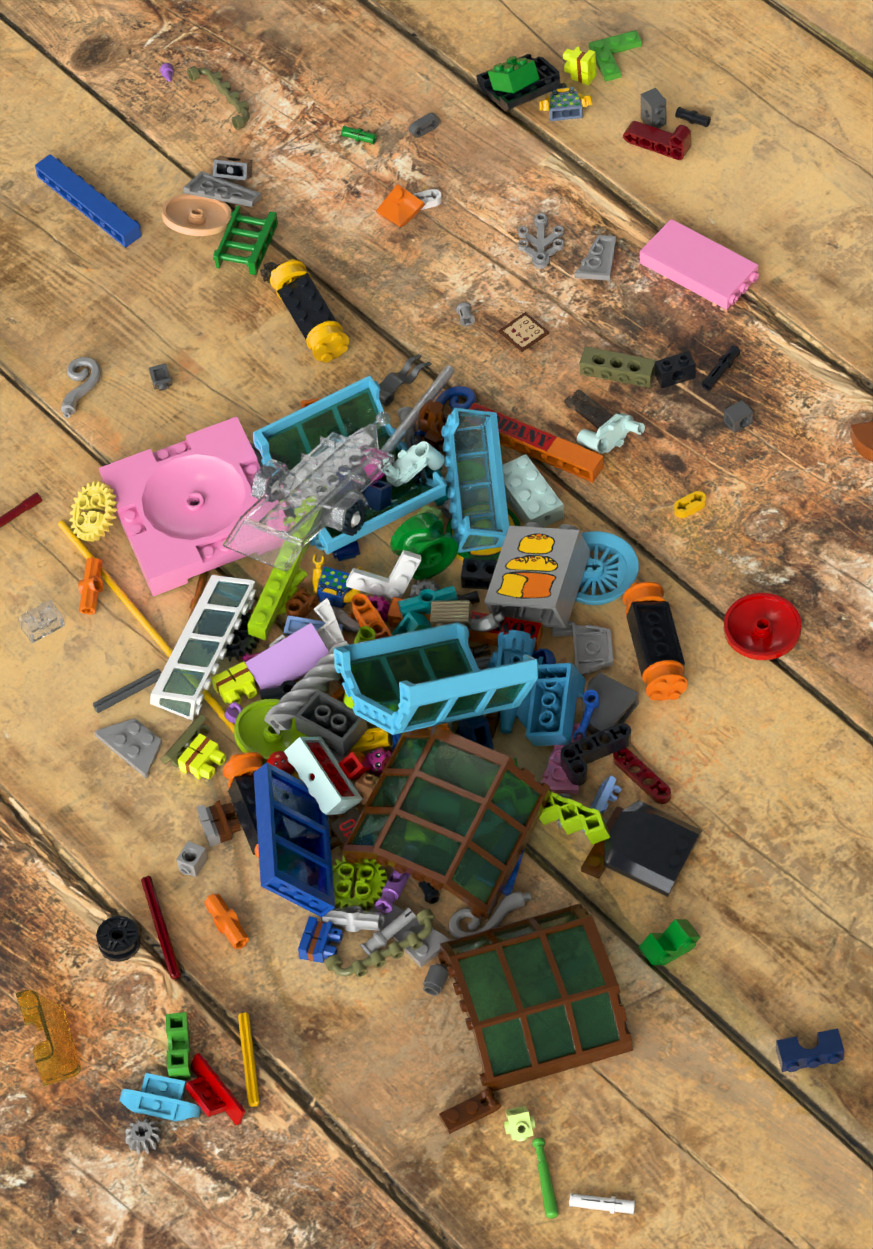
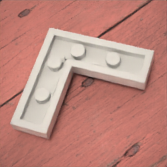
(386, 587)

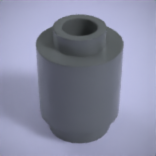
(435, 979)

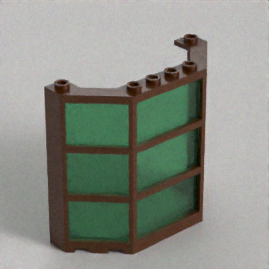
(449, 816)
(538, 996)

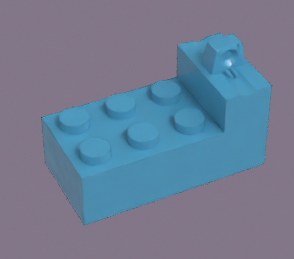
(554, 704)

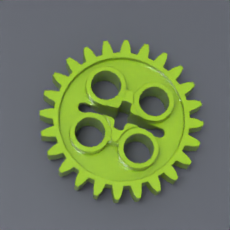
(371, 885)

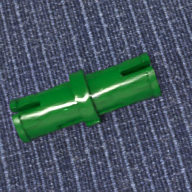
(348, 132)

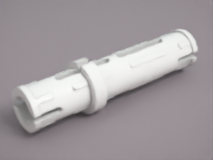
(602, 1203)

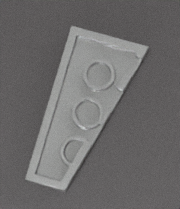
(430, 945)

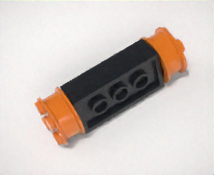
(655, 641)
(240, 773)

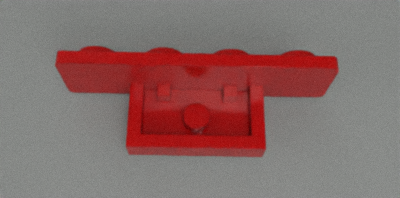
(212, 1093)

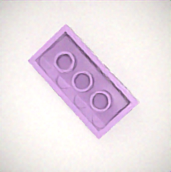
(288, 658)

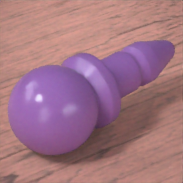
(167, 71)

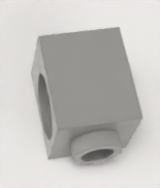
(192, 852)

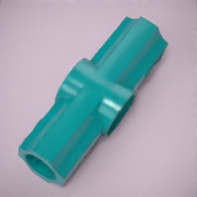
(422, 602)

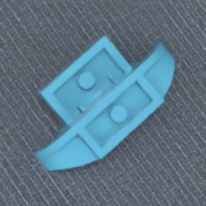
(160, 1098)

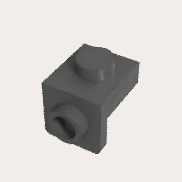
(160, 377)

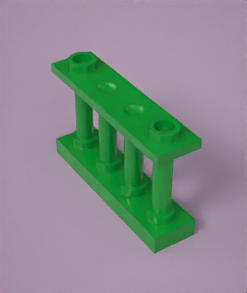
(258, 249)

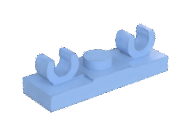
(604, 794)

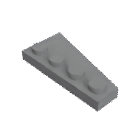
(219, 189)

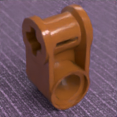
(301, 603)

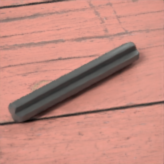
(127, 691)

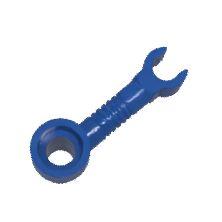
(588, 696)

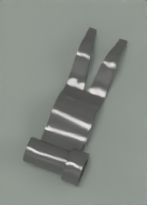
(394, 380)

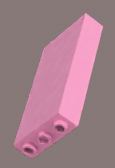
(699, 264)

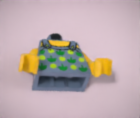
(565, 103)

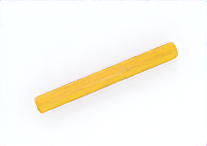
(248, 1059)

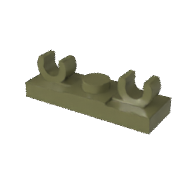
(185, 740)

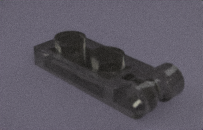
(588, 408)

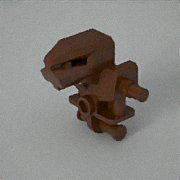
(431, 422)

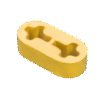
(689, 504)

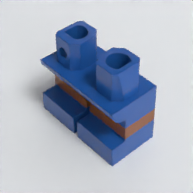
(316, 940)

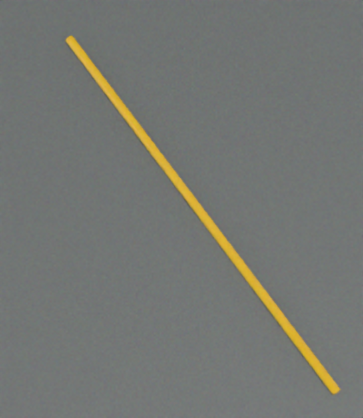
(140, 617)

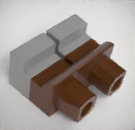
(215, 824)

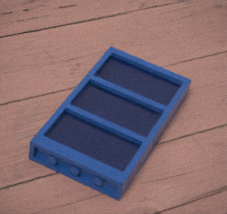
(293, 841)

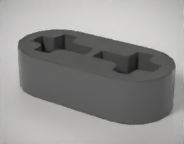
(424, 125)

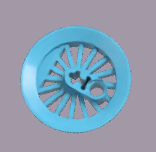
(605, 572)

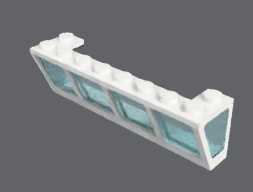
(203, 645)

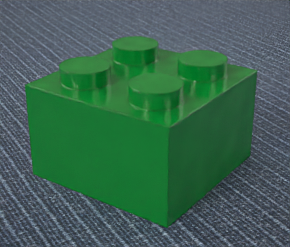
(513, 74)

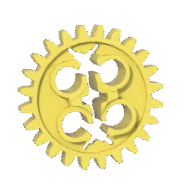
(93, 523)

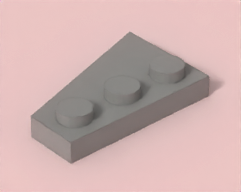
(599, 260)

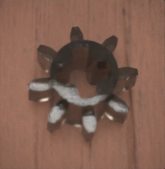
(266, 272)

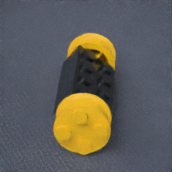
(309, 311)

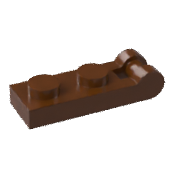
(469, 1111)

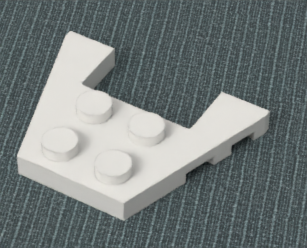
(330, 631)

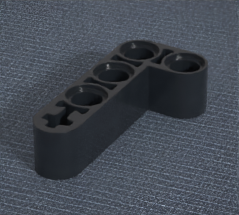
(616, 739)

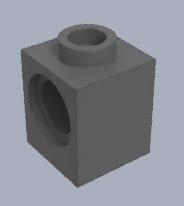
(738, 416)

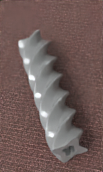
(316, 679)

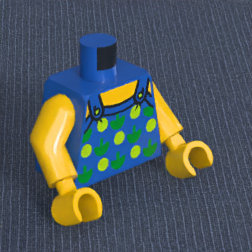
(332, 584)

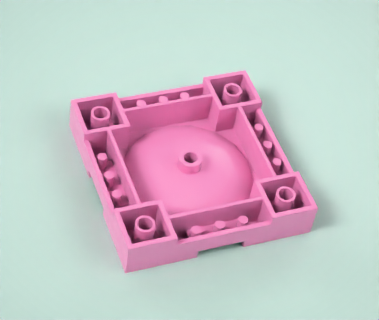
(184, 502)

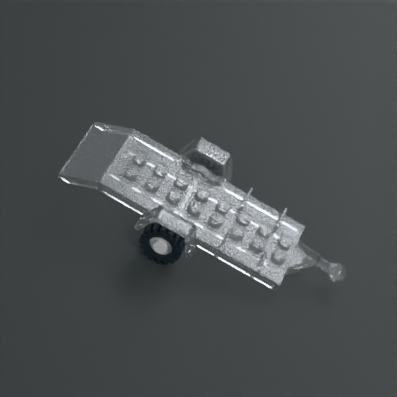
(314, 494)

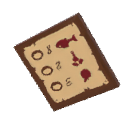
(523, 332)

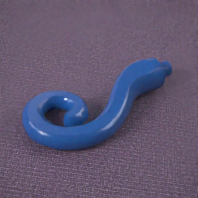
(452, 394)

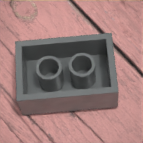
(332, 721)

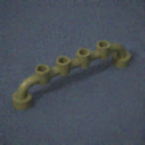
(224, 88)
(395, 949)

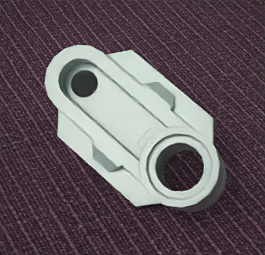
(610, 433)
(412, 462)

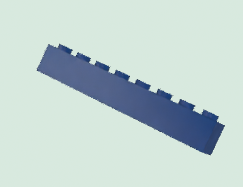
(88, 200)

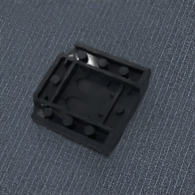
(548, 81)
(649, 846)

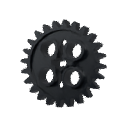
(242, 640)

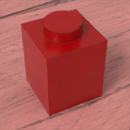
(355, 765)

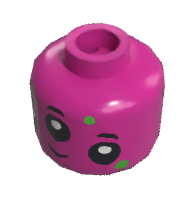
(376, 758)

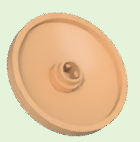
(196, 215)

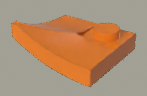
(400, 206)

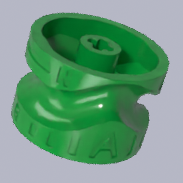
(425, 537)

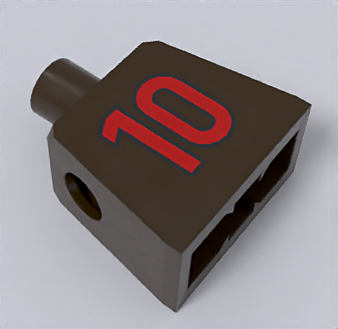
(342, 828)

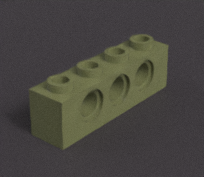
(617, 367)

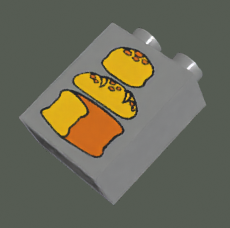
(538, 574)

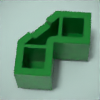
(671, 944)

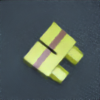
(580, 65)
(235, 683)
(200, 757)

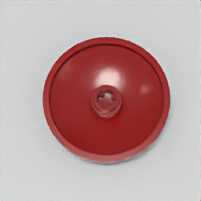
(762, 626)

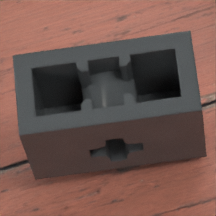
(653, 108)

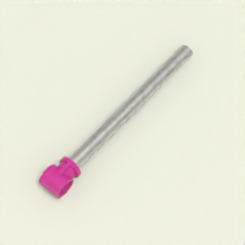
(413, 416)

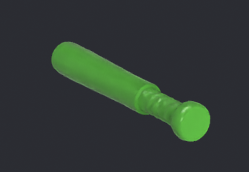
(548, 1194)

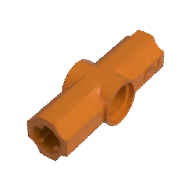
(90, 586)
(226, 921)

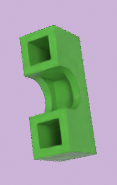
(179, 1046)

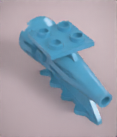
(511, 650)

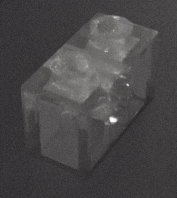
(41, 621)

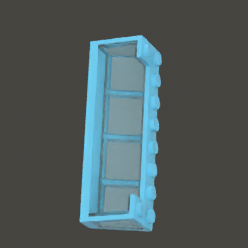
(475, 479)

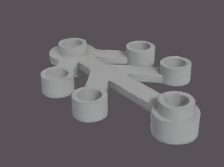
(541, 257)

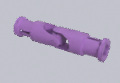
(392, 891)

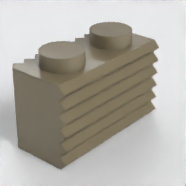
(451, 612)

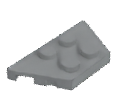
(132, 743)

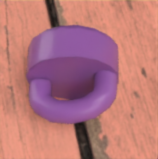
(233, 711)

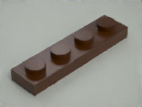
(595, 860)

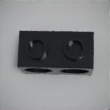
(477, 573)

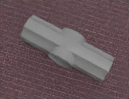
(355, 919)

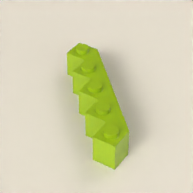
(575, 818)

